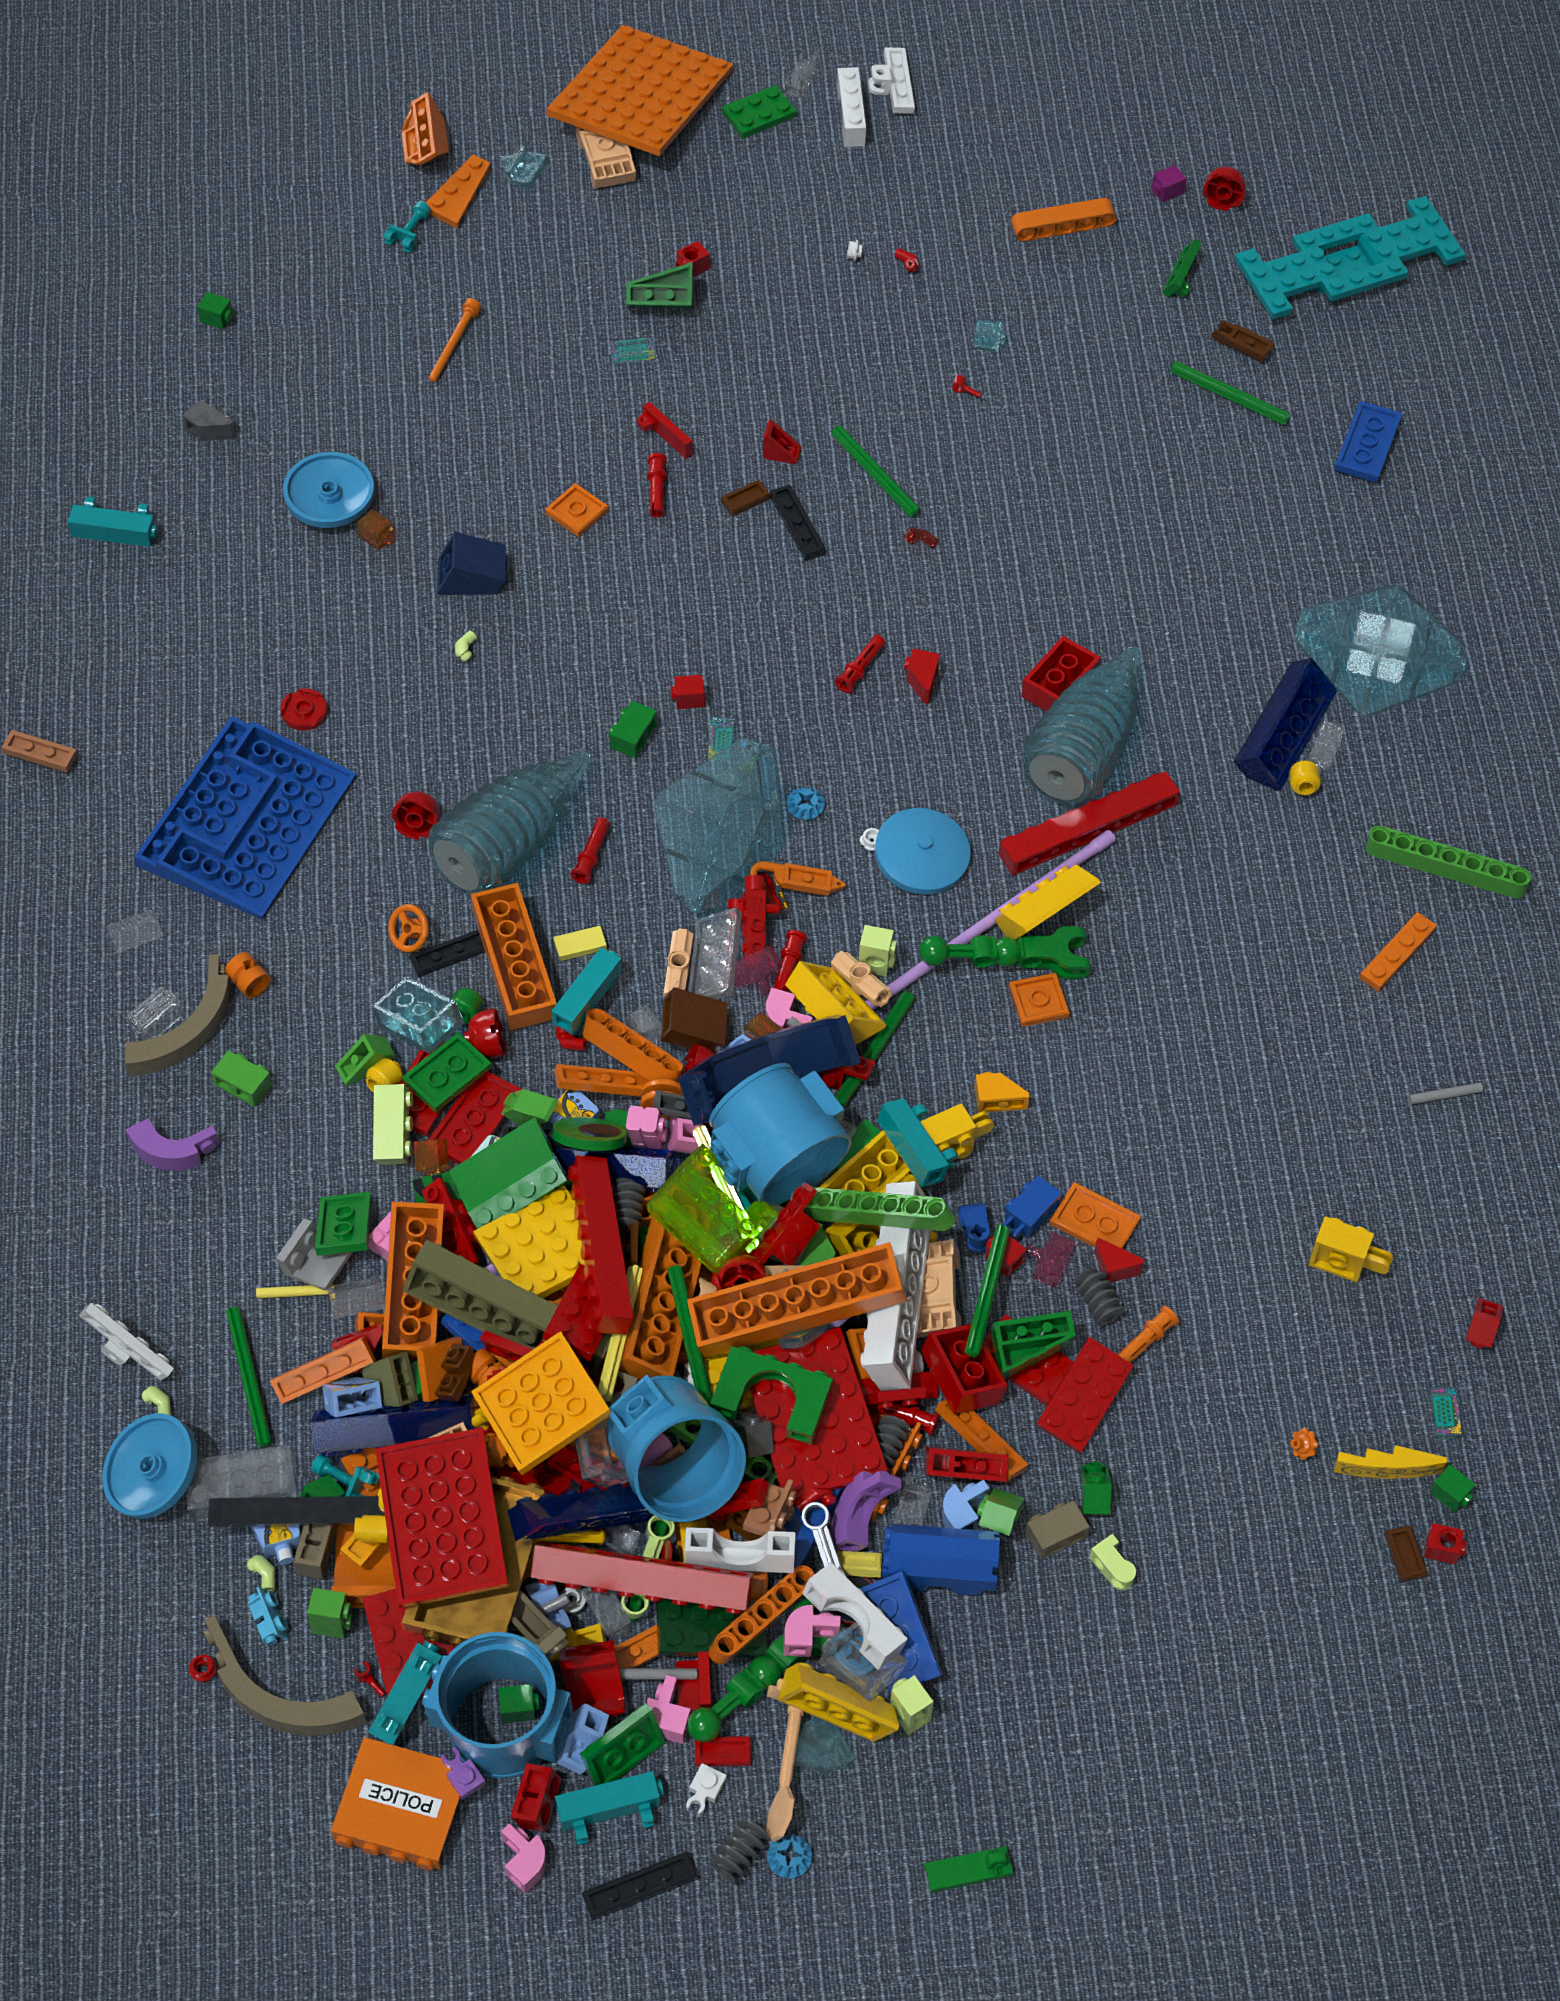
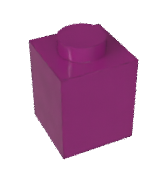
(1168, 183)

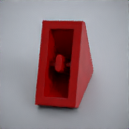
(779, 445)
(1116, 1261)

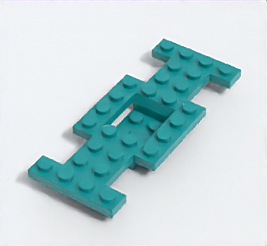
(1353, 270)

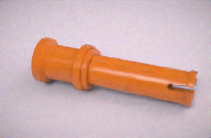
(1152, 1331)

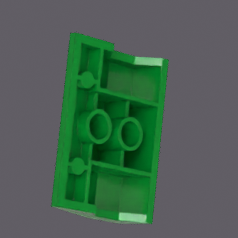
(509, 1174)

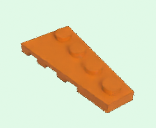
(454, 196)

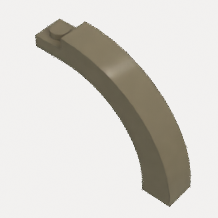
(187, 1038)

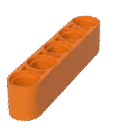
(1063, 219)
(630, 1047)
(753, 1622)

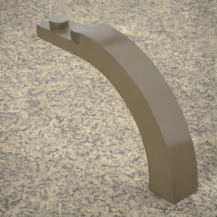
(537, 1627)
(284, 1715)

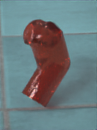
(921, 534)

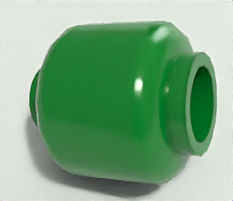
(468, 1003)

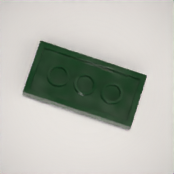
(691, 1629)

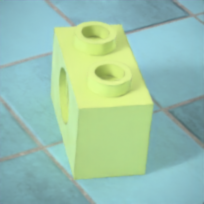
(877, 949)
(911, 1704)

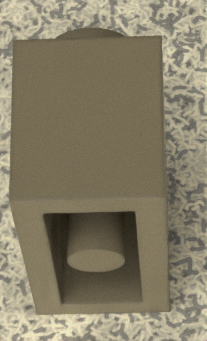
(1056, 1529)

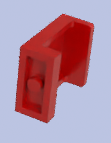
(594, 1677)

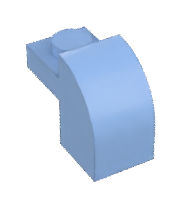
(958, 1505)
(541, 1594)
(584, 1728)

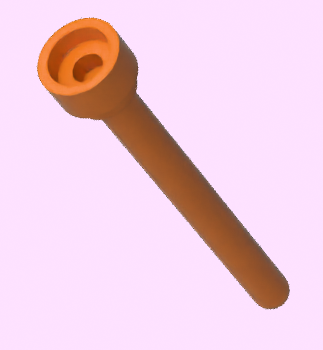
(470, 310)

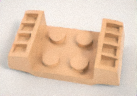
(608, 159)
(939, 1289)

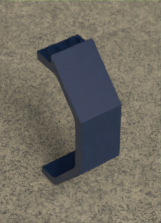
(805, 1047)

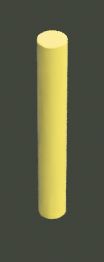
(290, 1291)

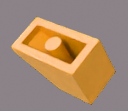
(998, 1093)

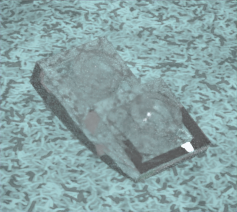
(1326, 744)

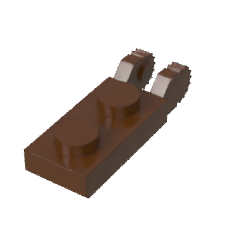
(1243, 340)

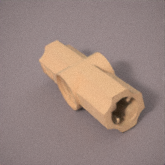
(679, 954)
(861, 978)

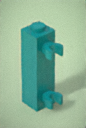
(112, 525)
(587, 990)
(914, 1143)
(405, 1692)
(609, 1801)

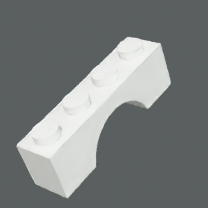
(852, 107)
(767, 1554)
(834, 1592)

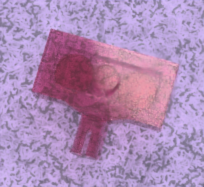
(757, 968)
(1051, 1258)

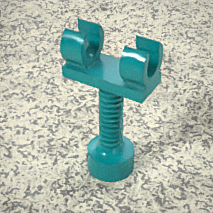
(409, 239)
(324, 1466)

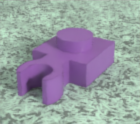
(464, 1776)

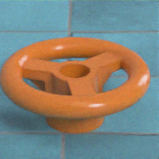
(410, 928)

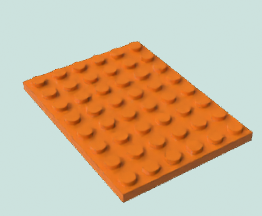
(640, 90)

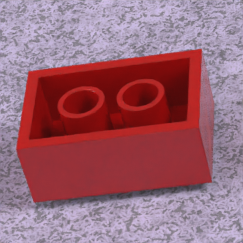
(1057, 671)
(963, 1379)

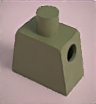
(395, 1379)

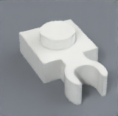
(706, 1786)

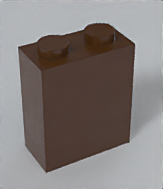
(694, 1020)

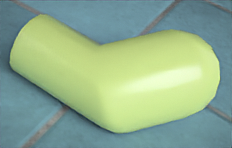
(463, 644)
(158, 1397)
(265, 1569)

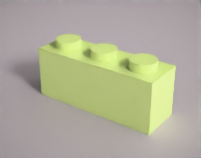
(392, 1124)

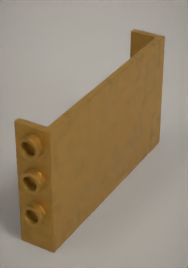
(485, 1611)

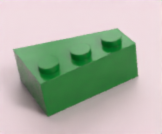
(662, 290)
(1030, 1339)

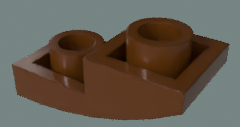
(457, 1368)

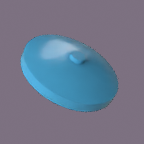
(328, 489)
(922, 851)
(149, 1466)

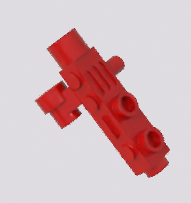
(754, 911)

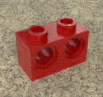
(536, 1797)

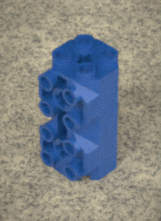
(942, 1557)

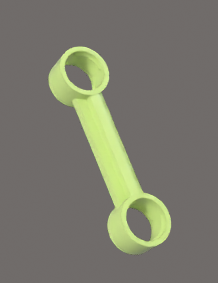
(653, 1550)

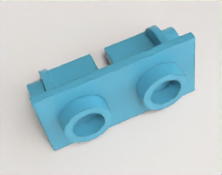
(264, 1606)

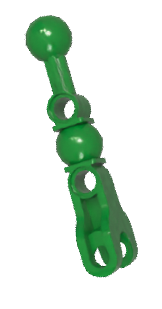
(1028, 952)
(749, 1685)

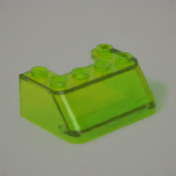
(704, 1215)

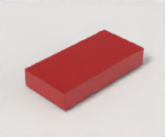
(723, 1752)

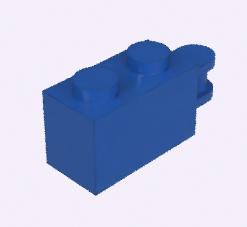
(1031, 1207)

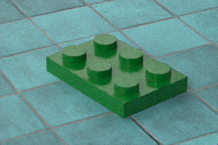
(759, 111)
(446, 1072)
(343, 1223)
(623, 1746)

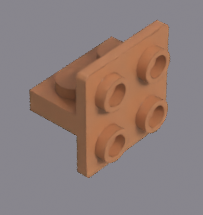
(774, 1512)

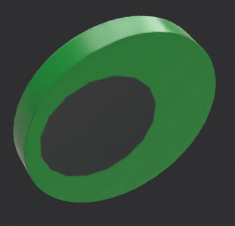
(589, 1133)

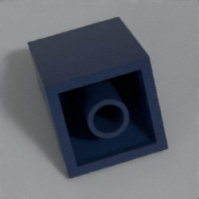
(471, 566)

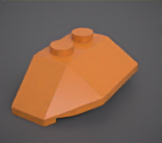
(424, 132)

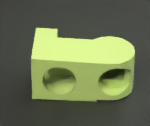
(1112, 1564)

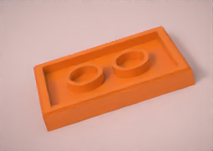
(1094, 1216)

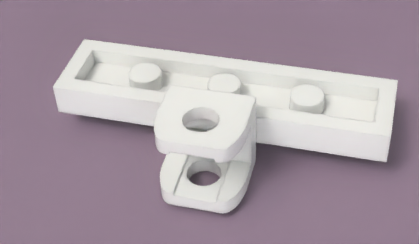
(895, 79)
(123, 1344)

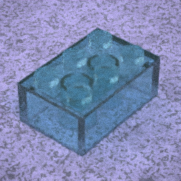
(417, 1014)

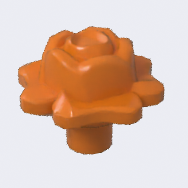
(1304, 1443)

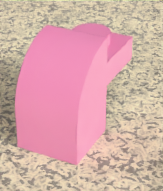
(781, 1006)
(681, 1136)
(803, 1626)
(670, 1717)
(530, 1859)

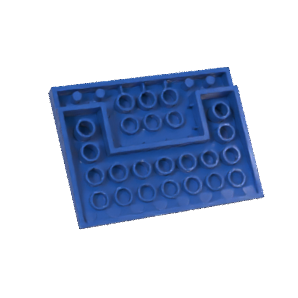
(245, 817)

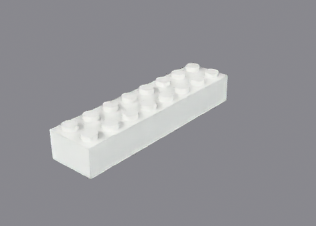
(893, 1329)

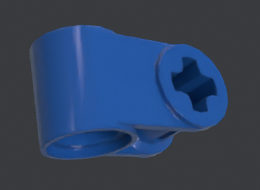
(975, 1226)

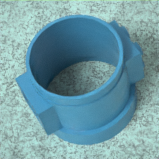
(778, 1133)
(696, 1480)
(489, 1659)

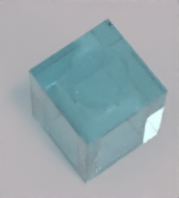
(988, 335)

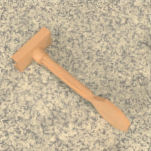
(782, 1805)

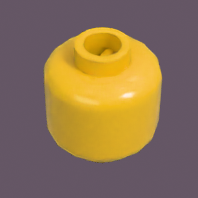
(1304, 778)
(384, 1073)

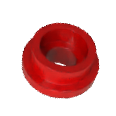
(199, 1661)

